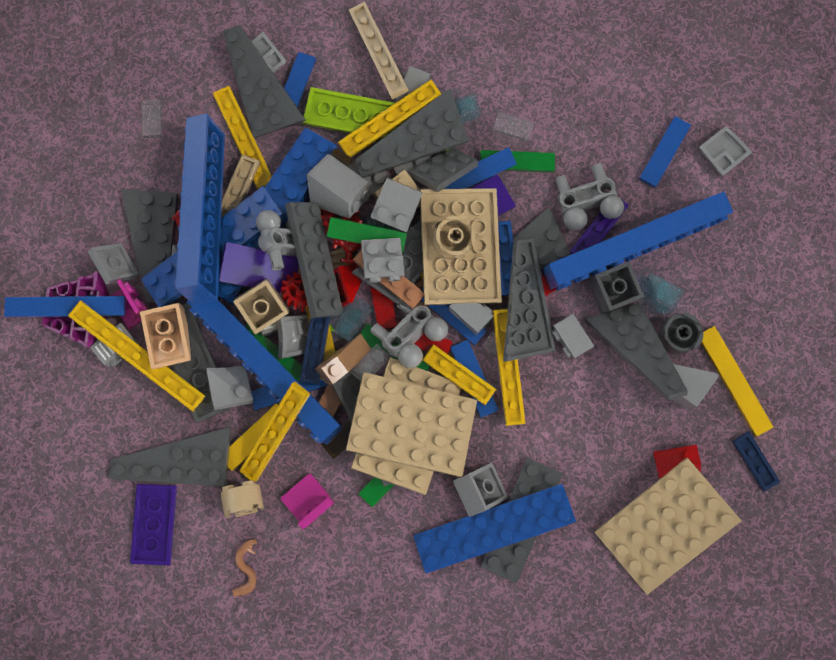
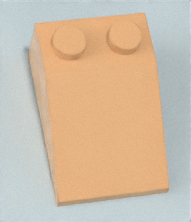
(166, 335)

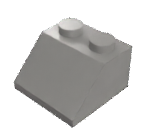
(396, 204)
(480, 489)

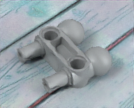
(588, 197)
(274, 239)
(408, 332)

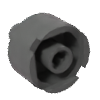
(691, 333)

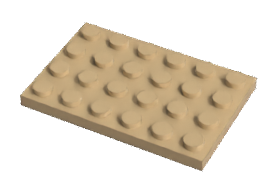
(477, 273)
(411, 425)
(400, 474)
(667, 526)

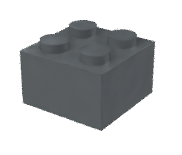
(616, 287)

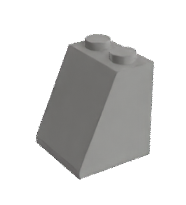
(337, 187)
(697, 383)

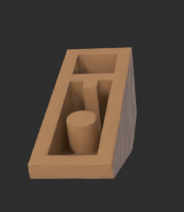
(343, 360)

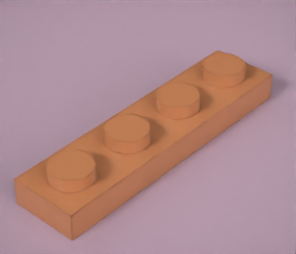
(402, 289)

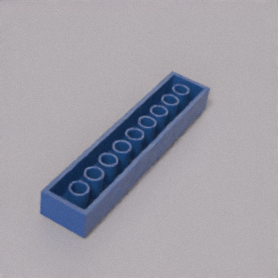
(287, 186)
(200, 211)
(640, 239)
(265, 365)

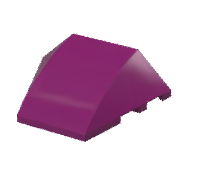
(84, 286)

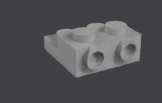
(382, 259)

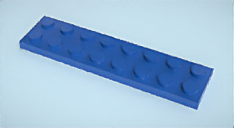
(236, 227)
(494, 528)

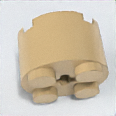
(461, 229)
(241, 499)

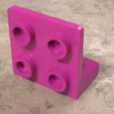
(133, 304)
(307, 501)

